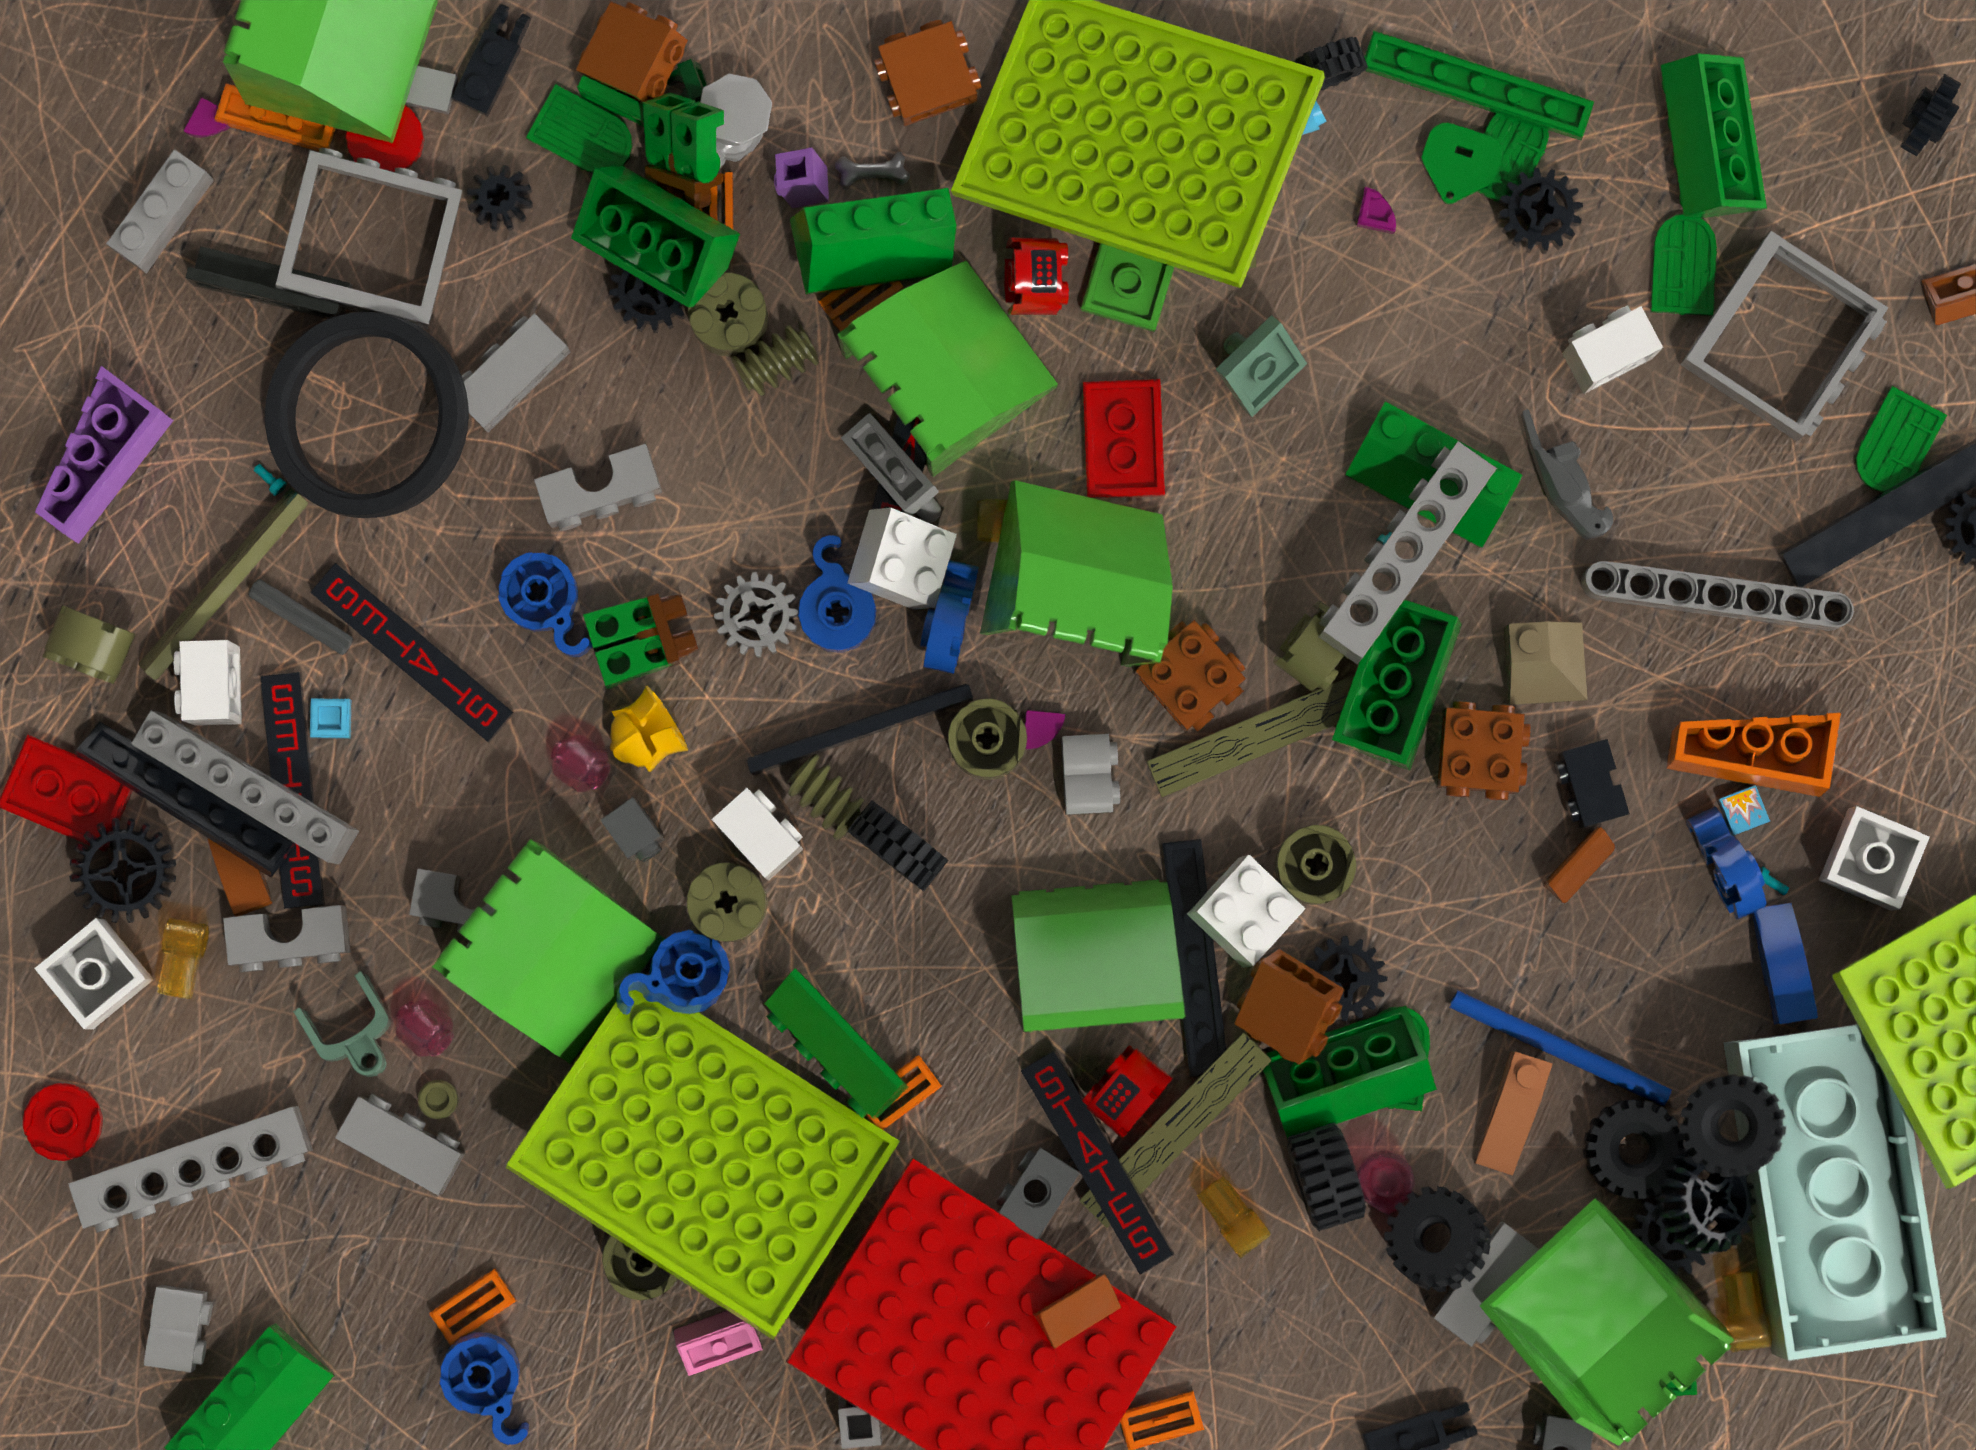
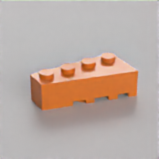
(1760, 751)

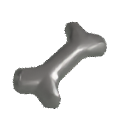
(891, 169)

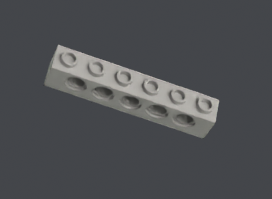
(1470, 475)
(245, 787)
(92, 1192)

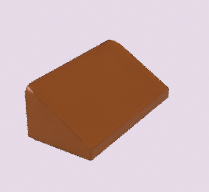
(1951, 294)
(1580, 864)
(1078, 1310)

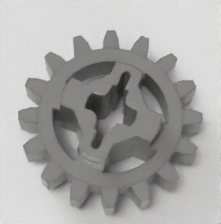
(740, 623)

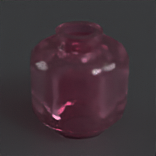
(580, 763)
(424, 1028)

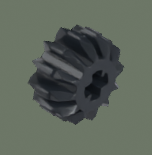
(492, 187)

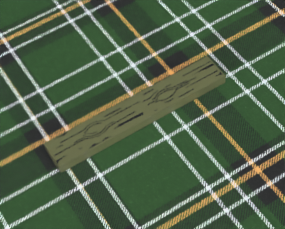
(224, 583)
(1249, 739)
(1188, 1116)

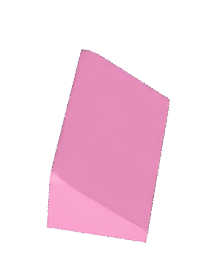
(715, 1341)

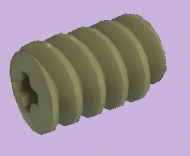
(775, 359)
(825, 796)

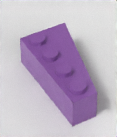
(100, 455)

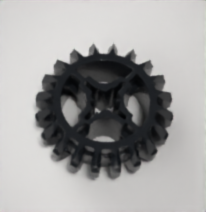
(128, 903)
(1694, 1202)

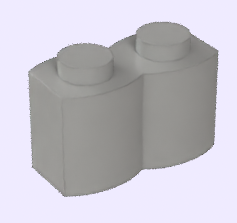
(1088, 774)
(176, 1328)

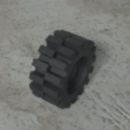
(1337, 59)

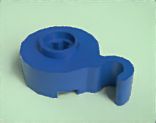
(831, 589)
(546, 615)
(946, 624)
(1735, 871)
(669, 986)
(486, 1397)

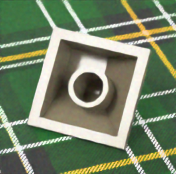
(1545, 662)

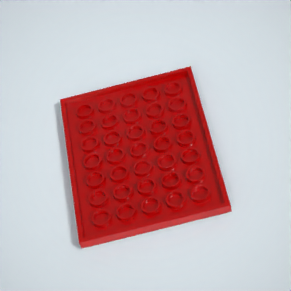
(943, 1334)

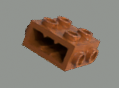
(632, 52)
(927, 72)
(1193, 675)
(1482, 751)
(1289, 1006)

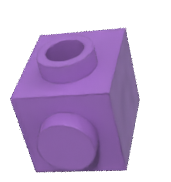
(801, 178)

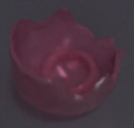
(1385, 1180)

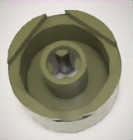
(738, 333)
(88, 644)
(1308, 656)
(972, 722)
(1334, 853)
(708, 890)
(628, 1278)

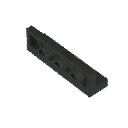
(257, 282)

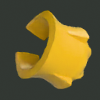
(645, 732)

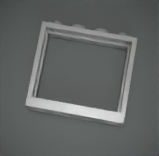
(355, 299)
(1849, 359)

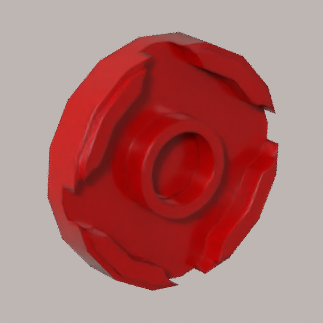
(400, 154)
(62, 1121)

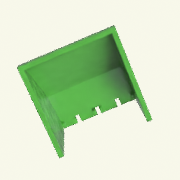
(330, 59)
(950, 359)
(1084, 570)
(549, 952)
(1097, 955)
(1606, 1324)

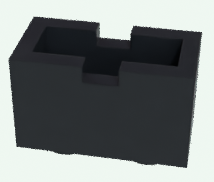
(1590, 784)

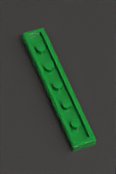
(1478, 85)

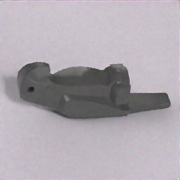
(1567, 484)

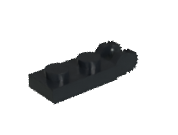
(490, 63)
(1420, 1431)

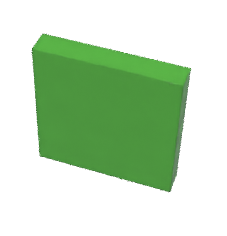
(1127, 288)

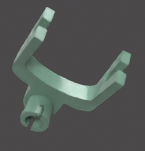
(360, 1045)

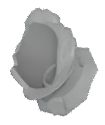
(745, 114)

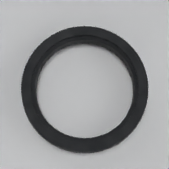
(284, 394)

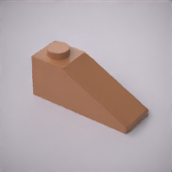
(1513, 1112)

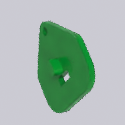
(1458, 172)

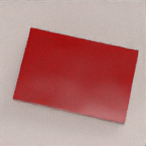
(1123, 439)
(62, 791)

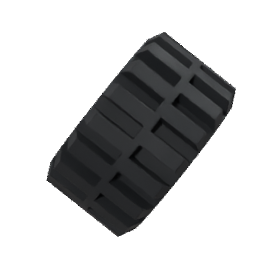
(1326, 1176)

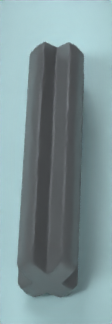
(300, 616)

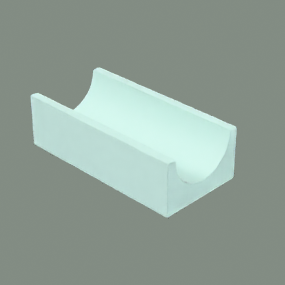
(1839, 1202)

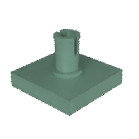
(1260, 364)

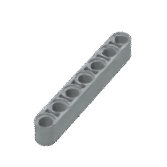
(1735, 590)

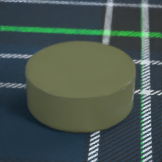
(438, 1099)

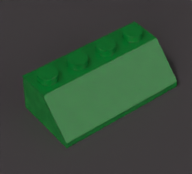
(1713, 135)
(653, 234)
(874, 240)
(1401, 453)
(1398, 685)
(835, 1045)
(1354, 1075)
(256, 1397)

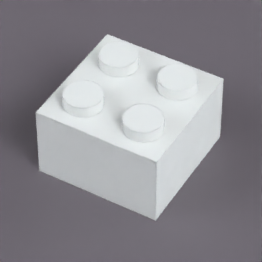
(1612, 349)
(902, 558)
(208, 682)
(757, 832)
(1874, 858)
(1246, 911)
(94, 973)

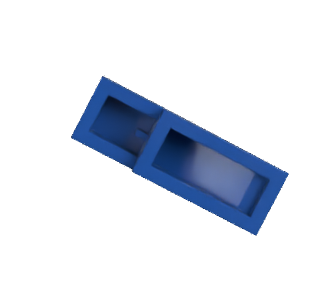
(1784, 964)

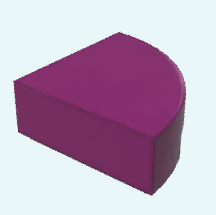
(203, 121)
(1376, 213)
(1042, 727)

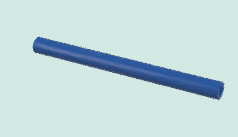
(1560, 1048)

